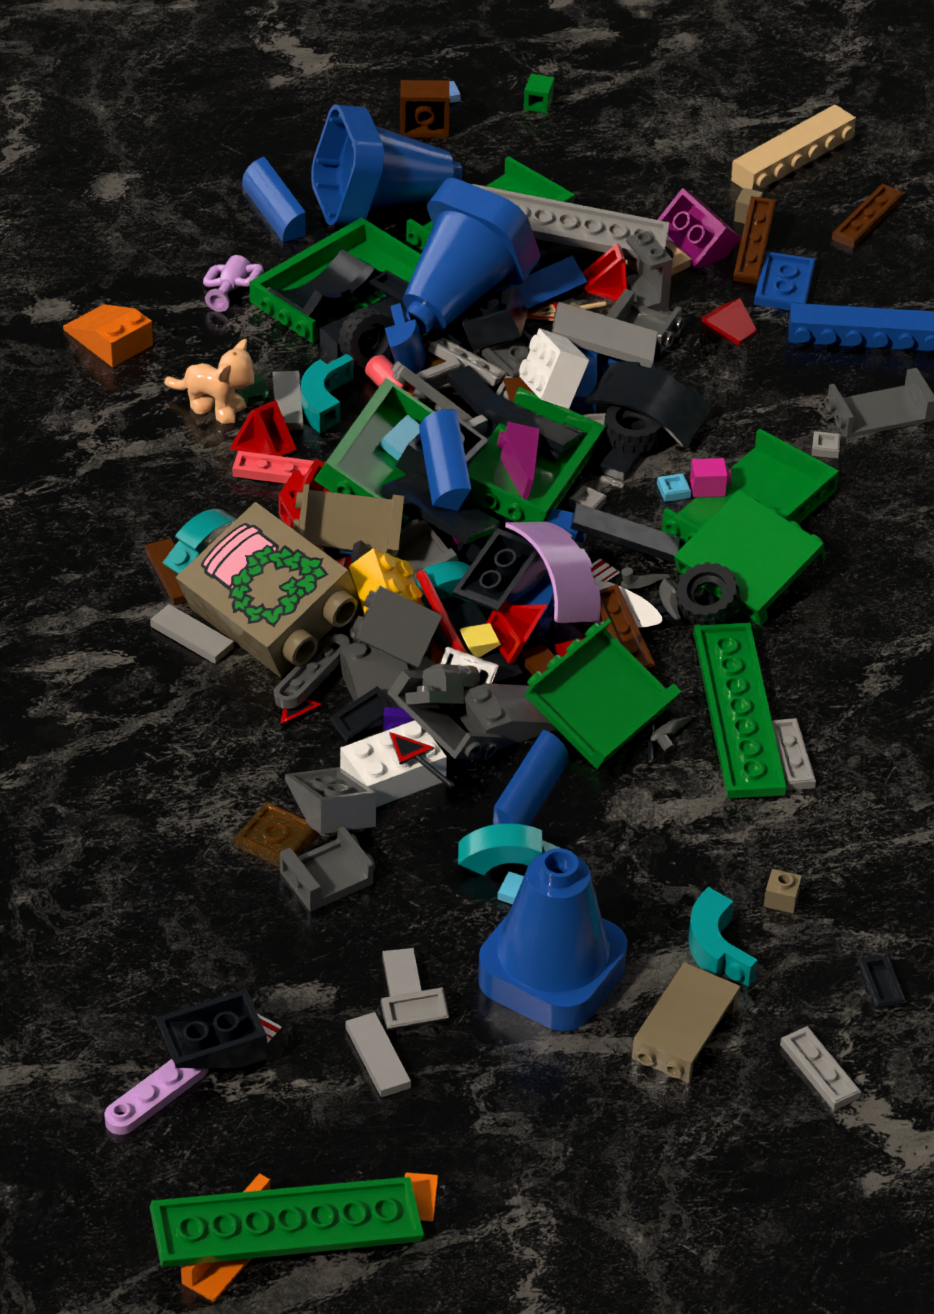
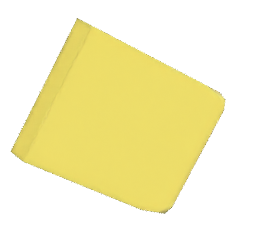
(480, 639)

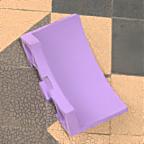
(569, 569)

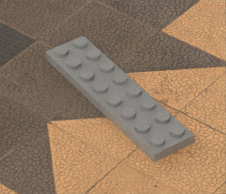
(581, 224)

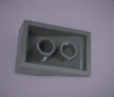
(368, 668)
(502, 711)
(333, 800)

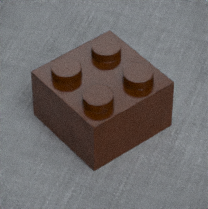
(424, 108)

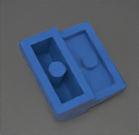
(406, 340)

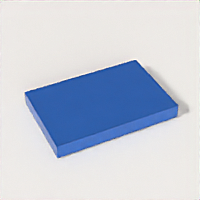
(784, 280)

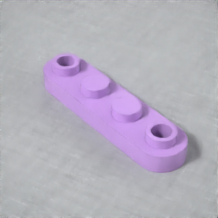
(150, 1097)

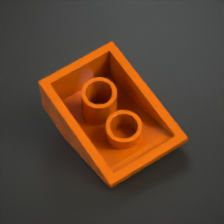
(112, 332)

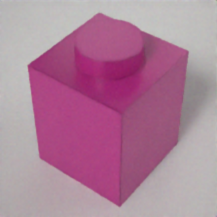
(709, 477)

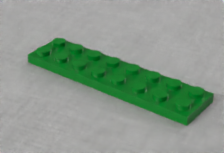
(739, 711)
(285, 1221)

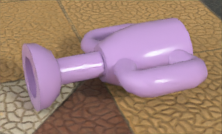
(233, 275)

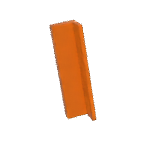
(214, 1277)

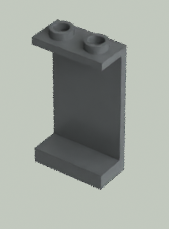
(883, 408)
(440, 725)

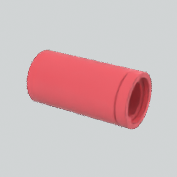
(380, 368)

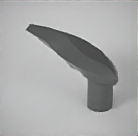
(637, 581)
(668, 598)
(664, 732)

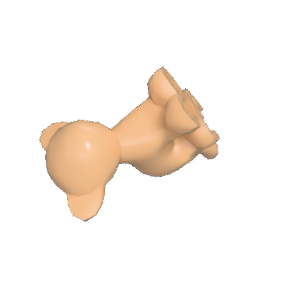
(215, 386)

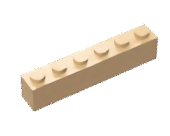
(793, 148)

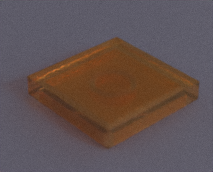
(272, 832)

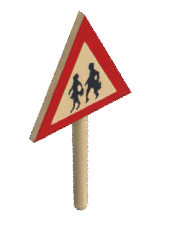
(547, 311)

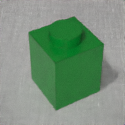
(538, 93)

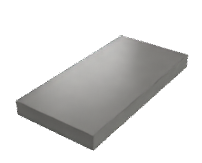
(605, 334)

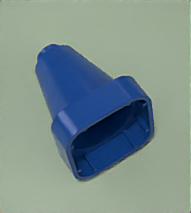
(372, 167)
(469, 251)
(553, 948)

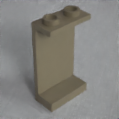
(344, 519)
(684, 1021)

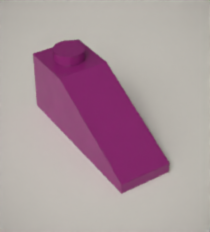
(519, 455)

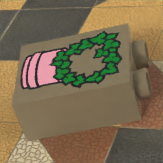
(269, 590)

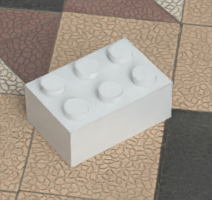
(553, 368)
(377, 766)

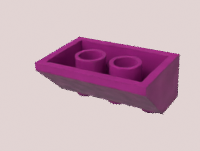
(698, 230)

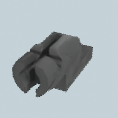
(444, 685)

